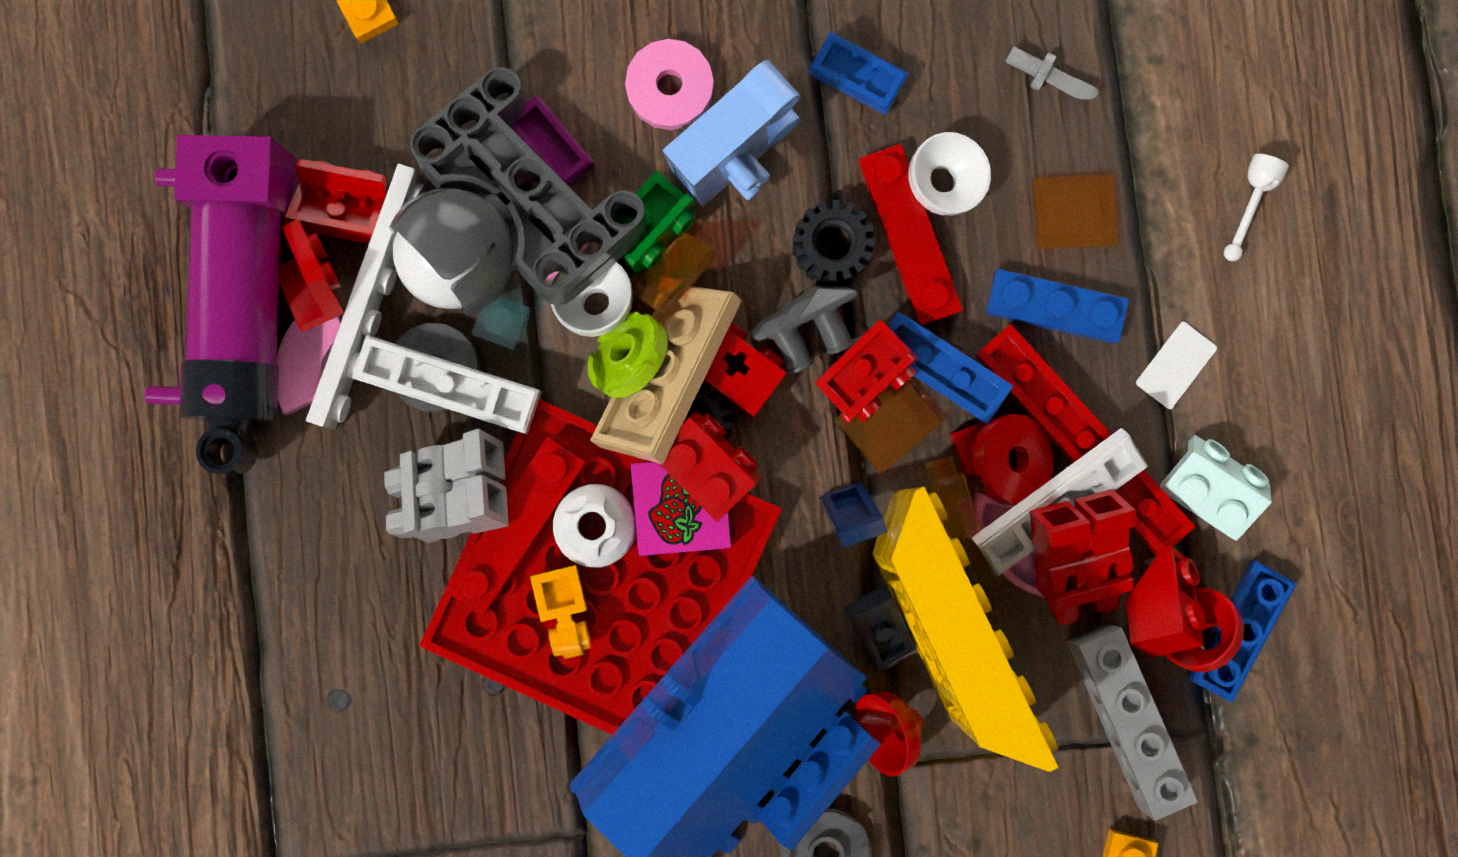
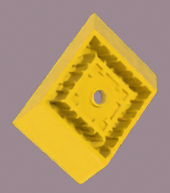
(954, 634)

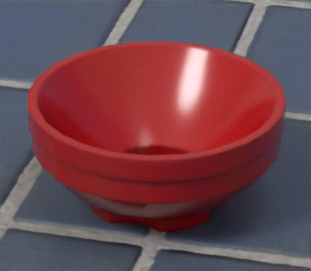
(1221, 613)
(895, 727)

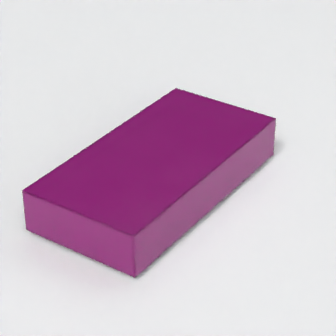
(552, 141)

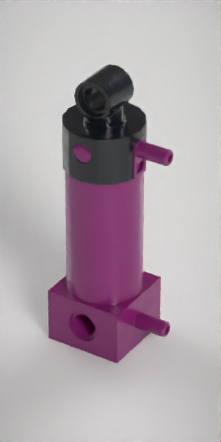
(230, 365)

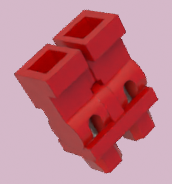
(1083, 553)

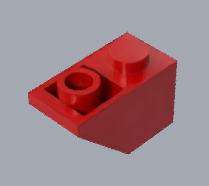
(1165, 607)

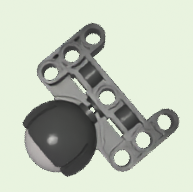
(471, 232)

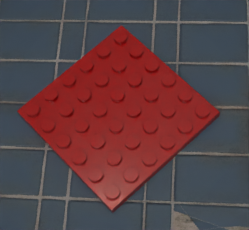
(638, 608)

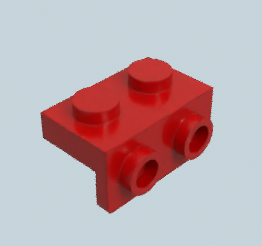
(337, 200)
(307, 281)
(868, 372)
(710, 466)

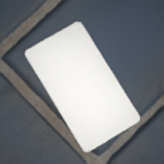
(1176, 365)

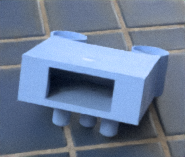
(732, 136)

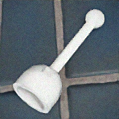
(1264, 174)

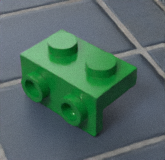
(666, 214)

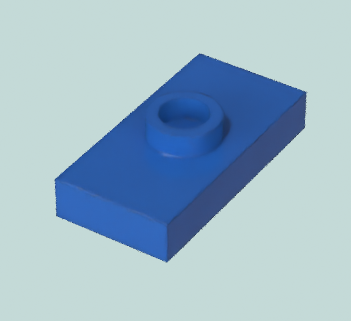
(858, 73)

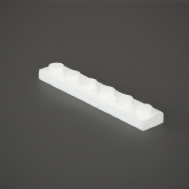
(362, 314)

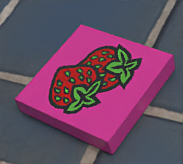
(669, 517)

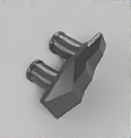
(816, 303)

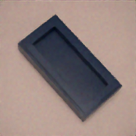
(853, 514)

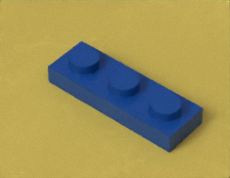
(1056, 306)
(952, 371)
(818, 781)

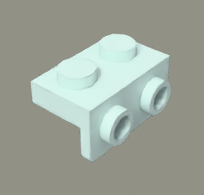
(1218, 487)

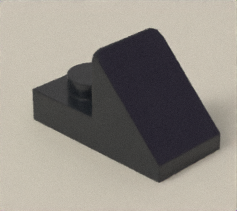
(880, 627)

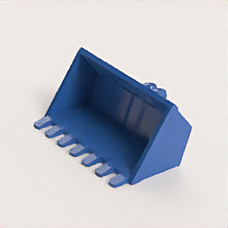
(717, 732)

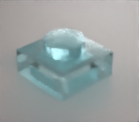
(502, 323)

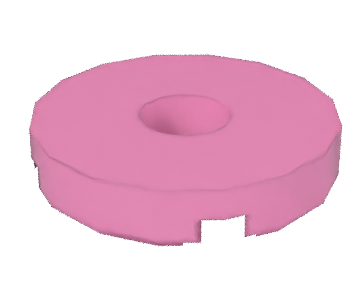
(664, 59)

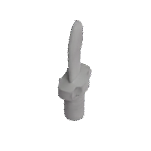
(1043, 71)

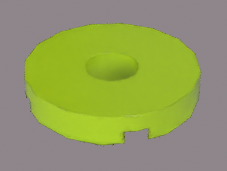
(629, 375)

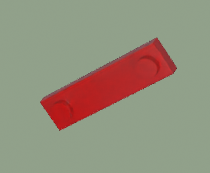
(909, 236)
(529, 510)

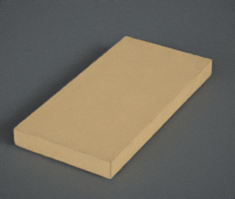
(651, 418)

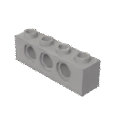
(1131, 721)

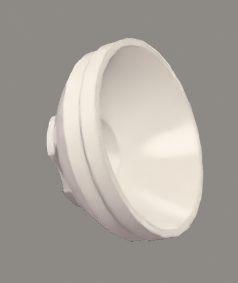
(963, 161)
(615, 285)
(619, 525)

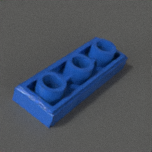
(1260, 601)

